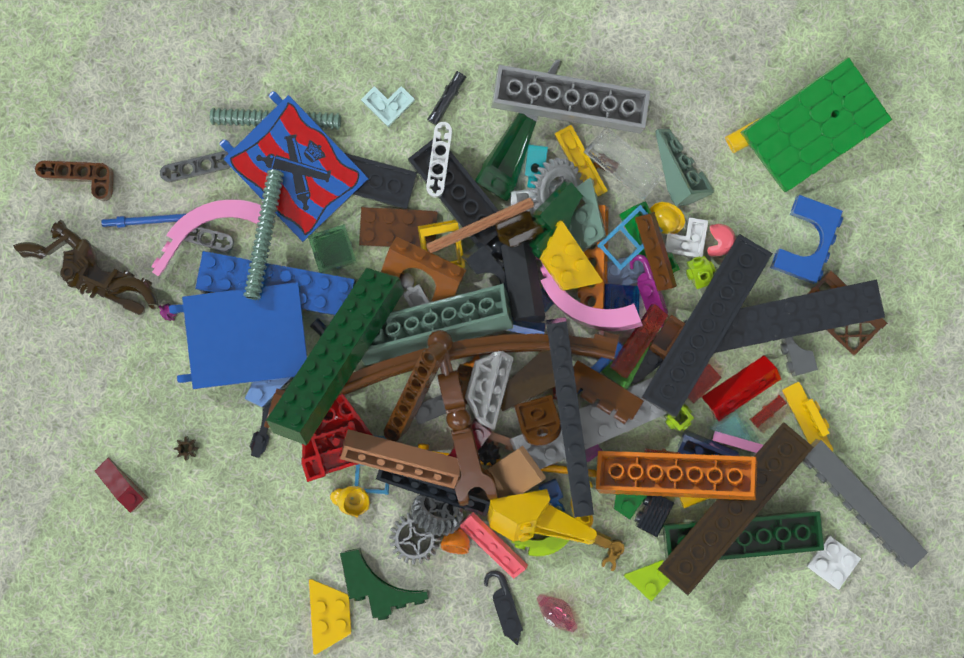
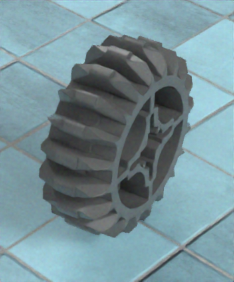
(436, 515)

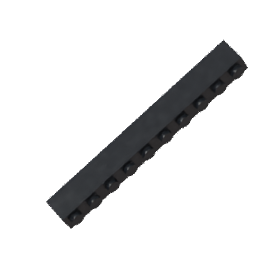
(570, 416)

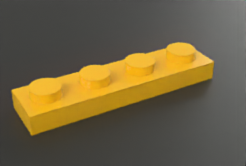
(575, 153)

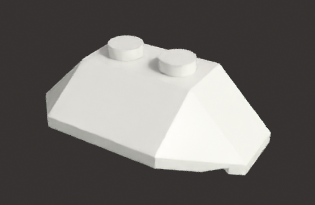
(488, 387)

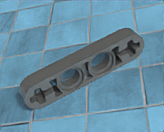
(196, 164)

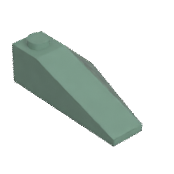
(681, 178)

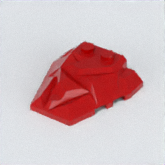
(325, 447)

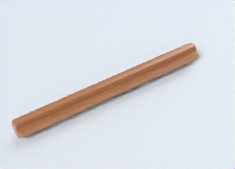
(480, 225)

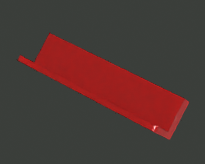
(741, 387)

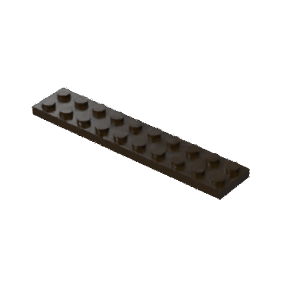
(730, 517)

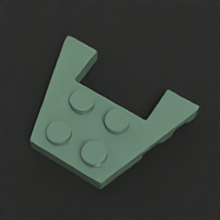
(587, 221)

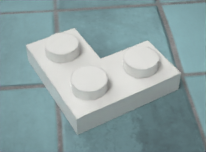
(692, 243)

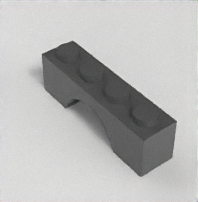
(799, 360)

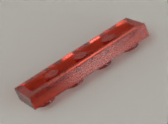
(639, 341)

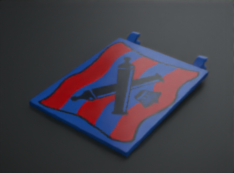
(314, 168)

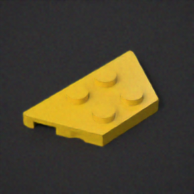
(567, 261)
(328, 615)

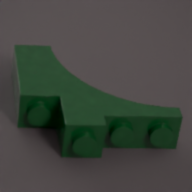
(556, 208)
(382, 596)

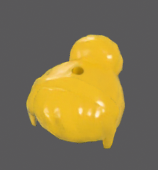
(354, 507)

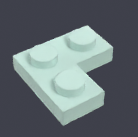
(388, 109)

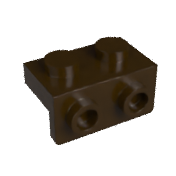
(518, 229)

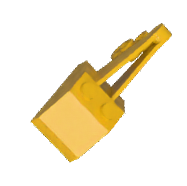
(530, 514)

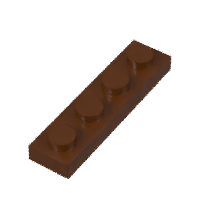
(656, 251)

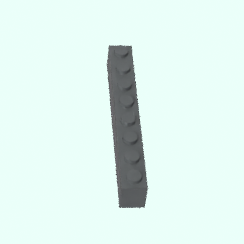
(864, 504)

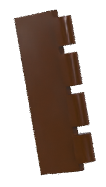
(607, 392)

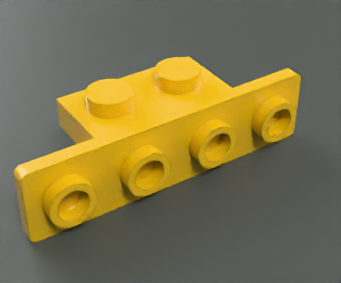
(807, 414)

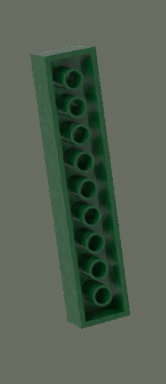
(335, 356)

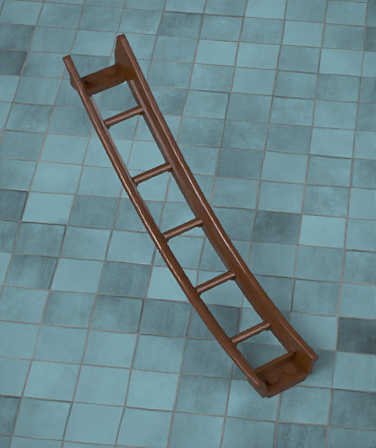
(599, 345)

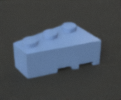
(262, 392)

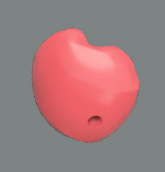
(725, 238)

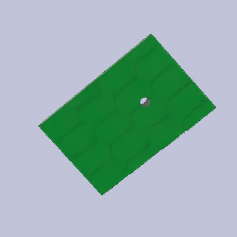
(816, 125)

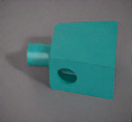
(536, 155)

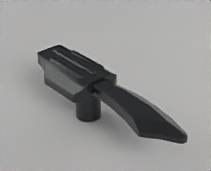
(260, 439)

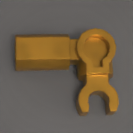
(615, 547)

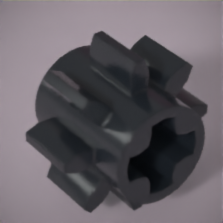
(489, 453)

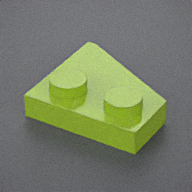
(648, 580)

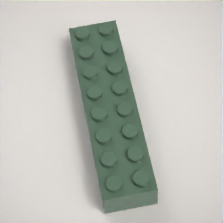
(460, 316)

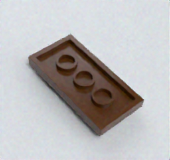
(382, 226)

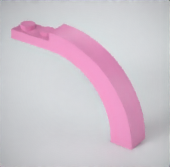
(200, 215)
(595, 318)

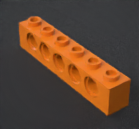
(601, 268)

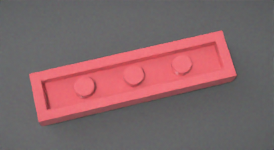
(493, 545)

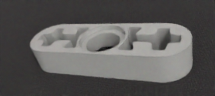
(222, 236)

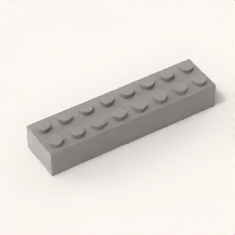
(570, 99)
(596, 428)

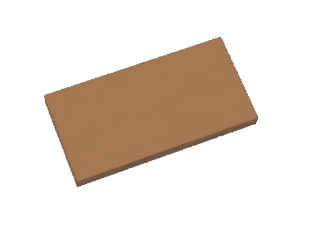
(516, 473)

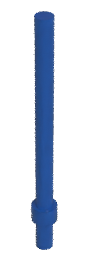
(122, 221)

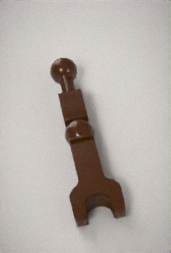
(459, 421)

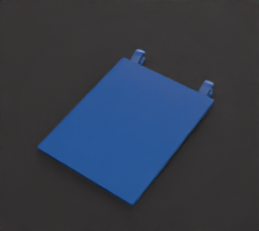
(242, 337)

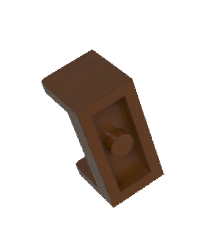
(666, 336)

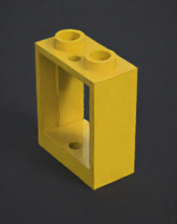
(442, 227)

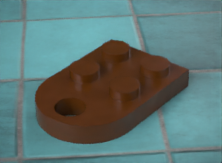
(537, 418)

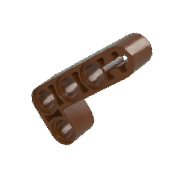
(75, 175)

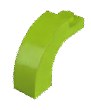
(543, 546)

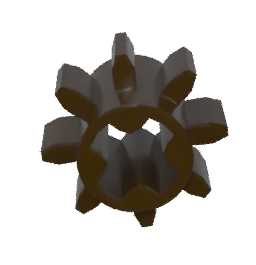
(180, 448)

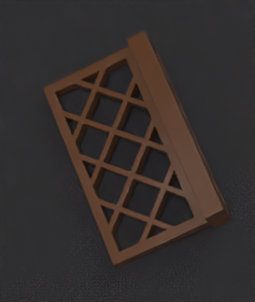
(835, 282)

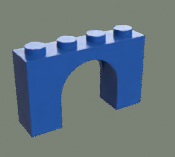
(826, 221)

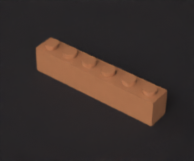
(400, 459)

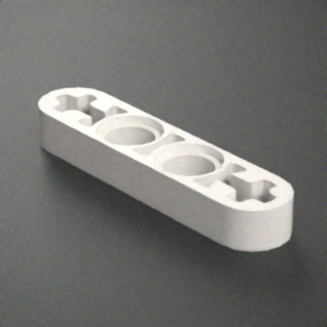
(436, 159)

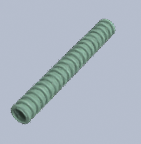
(255, 117)
(263, 234)

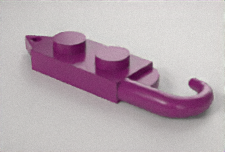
(647, 286)

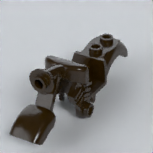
(82, 271)

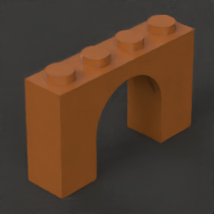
(407, 255)

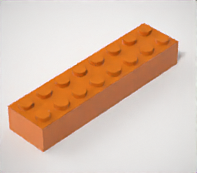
(677, 475)

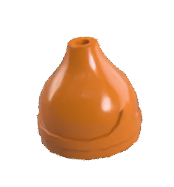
(456, 543)

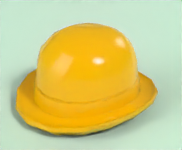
(669, 217)

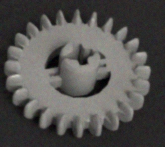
(546, 185)

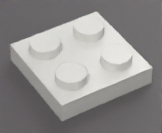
(834, 562)

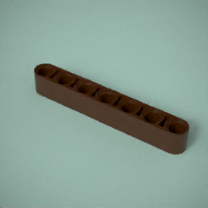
(415, 391)

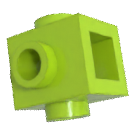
(700, 271)
(684, 421)

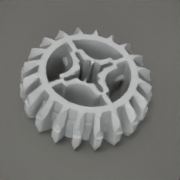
(398, 542)

